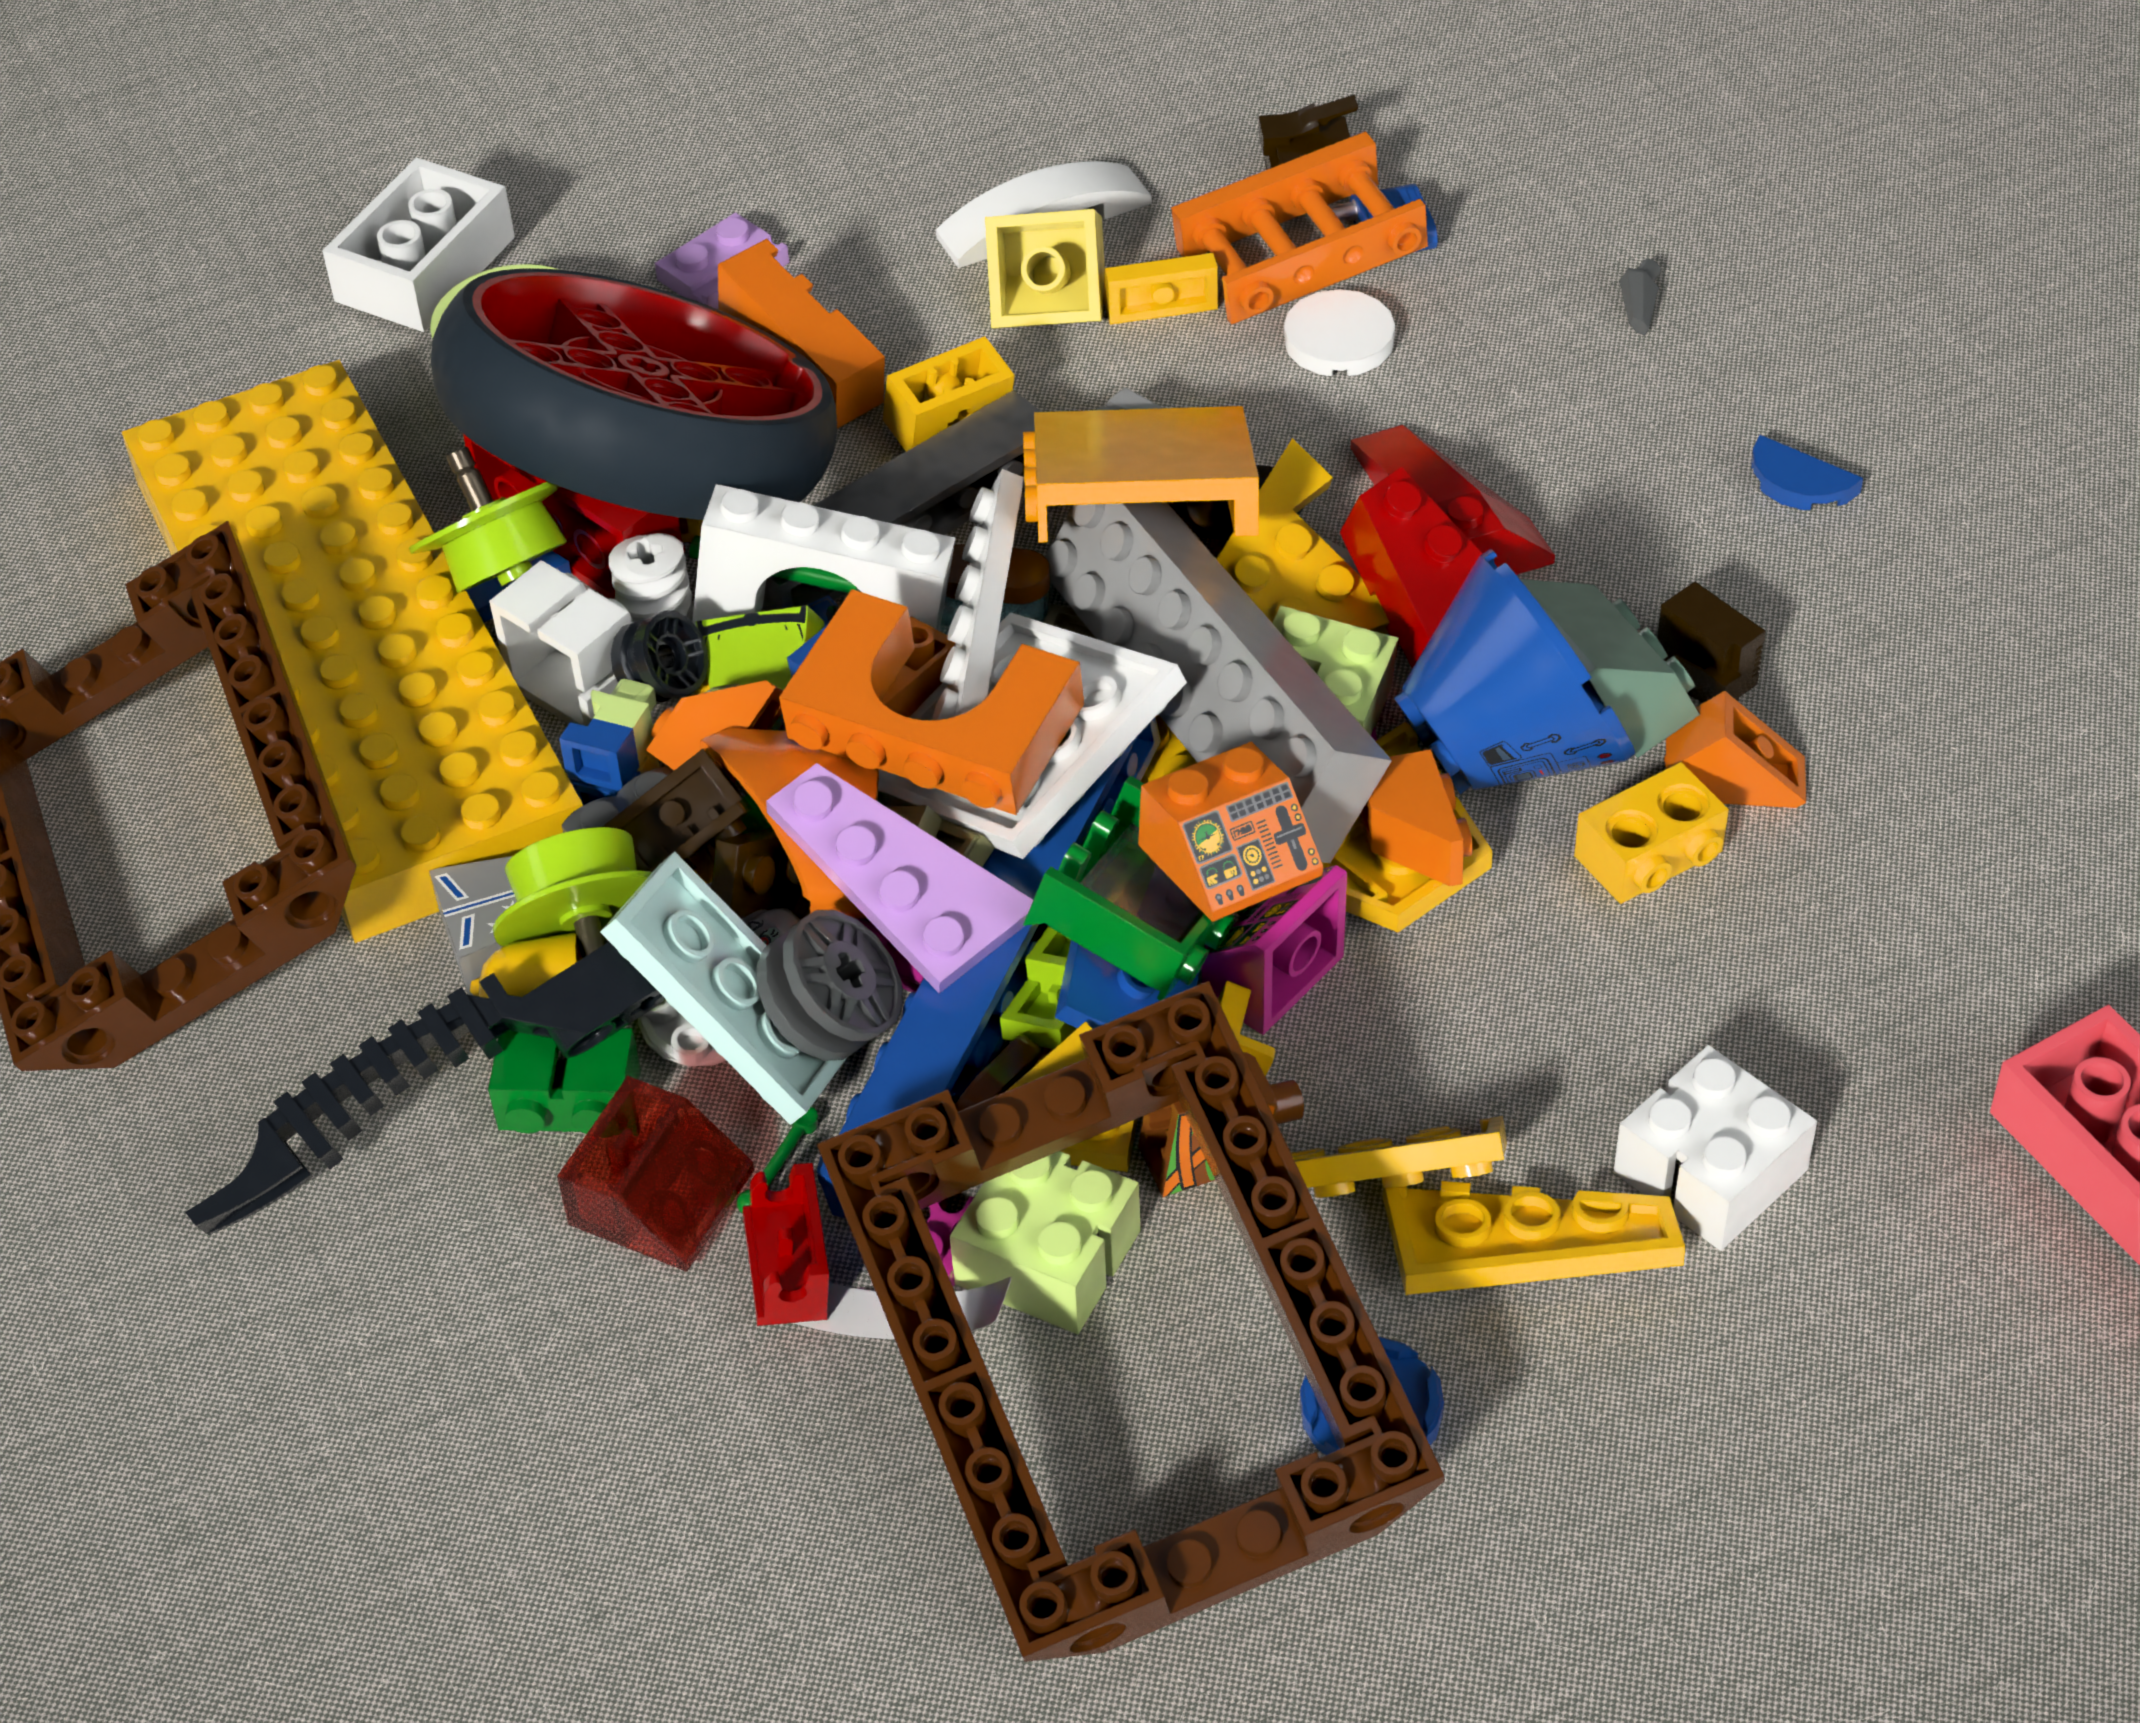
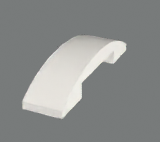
(1058, 188)

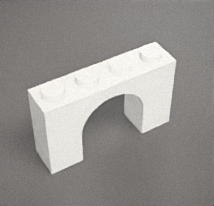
(758, 535)

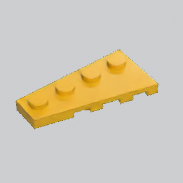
(1403, 1163)

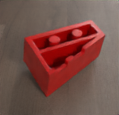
(1408, 557)

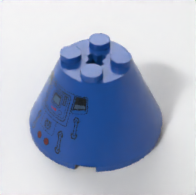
(1506, 690)

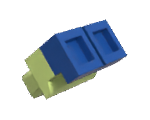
(614, 743)

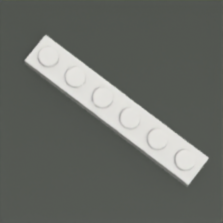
(982, 593)

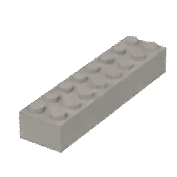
(1159, 591)

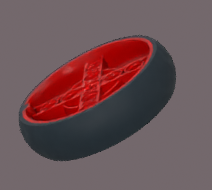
(630, 391)

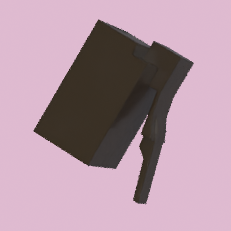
(1304, 131)
(1711, 642)

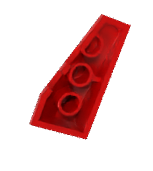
(1469, 503)

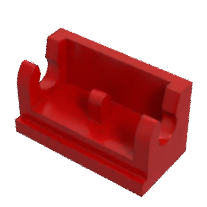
(786, 1250)

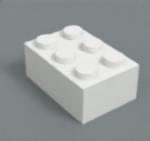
(418, 242)

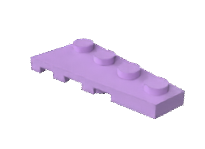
(907, 883)

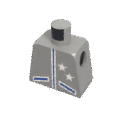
(469, 903)

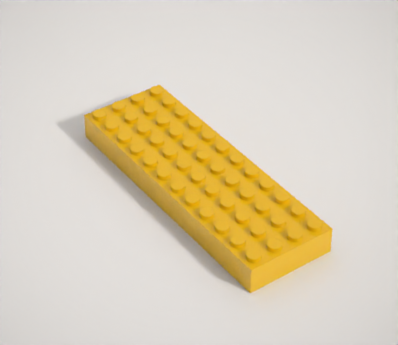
(386, 659)

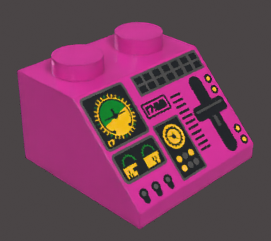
(1282, 947)

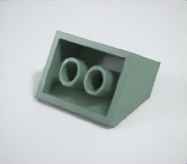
(1623, 663)

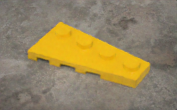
(1491, 1239)

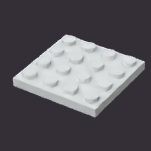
(1120, 698)

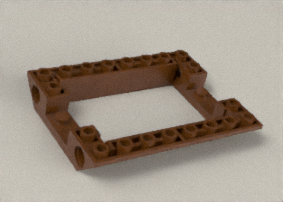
(105, 1011)
(1323, 1504)

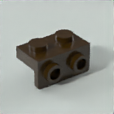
(683, 813)
(754, 873)

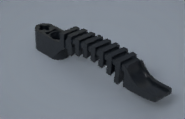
(571, 1008)

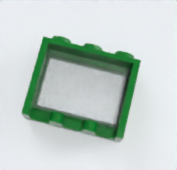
(1125, 905)

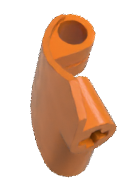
(766, 764)

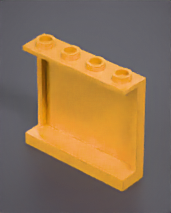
(1141, 460)

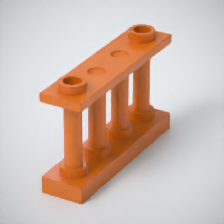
(1285, 193)

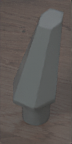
(1640, 294)

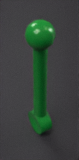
(804, 1125)

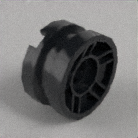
(661, 652)

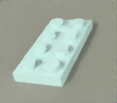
(706, 970)

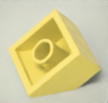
(1045, 268)

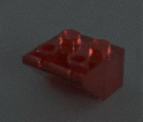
(653, 1175)

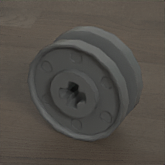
(829, 985)

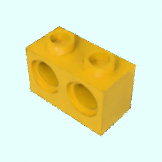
(1651, 833)

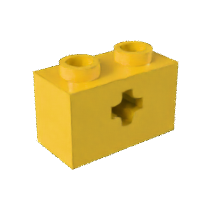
(944, 391)

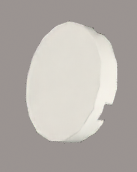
(1339, 332)

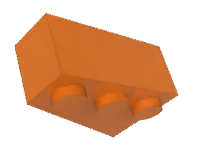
(769, 297)

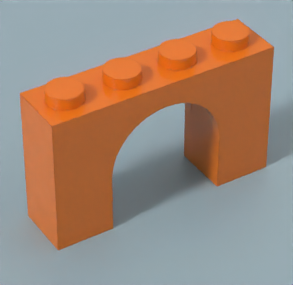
(981, 755)

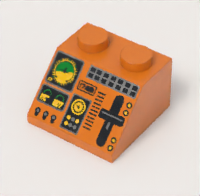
(1228, 831)

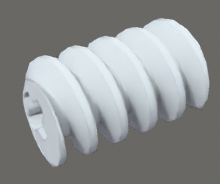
(651, 576)

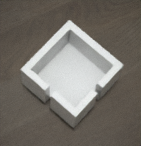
(558, 640)
(1734, 1140)

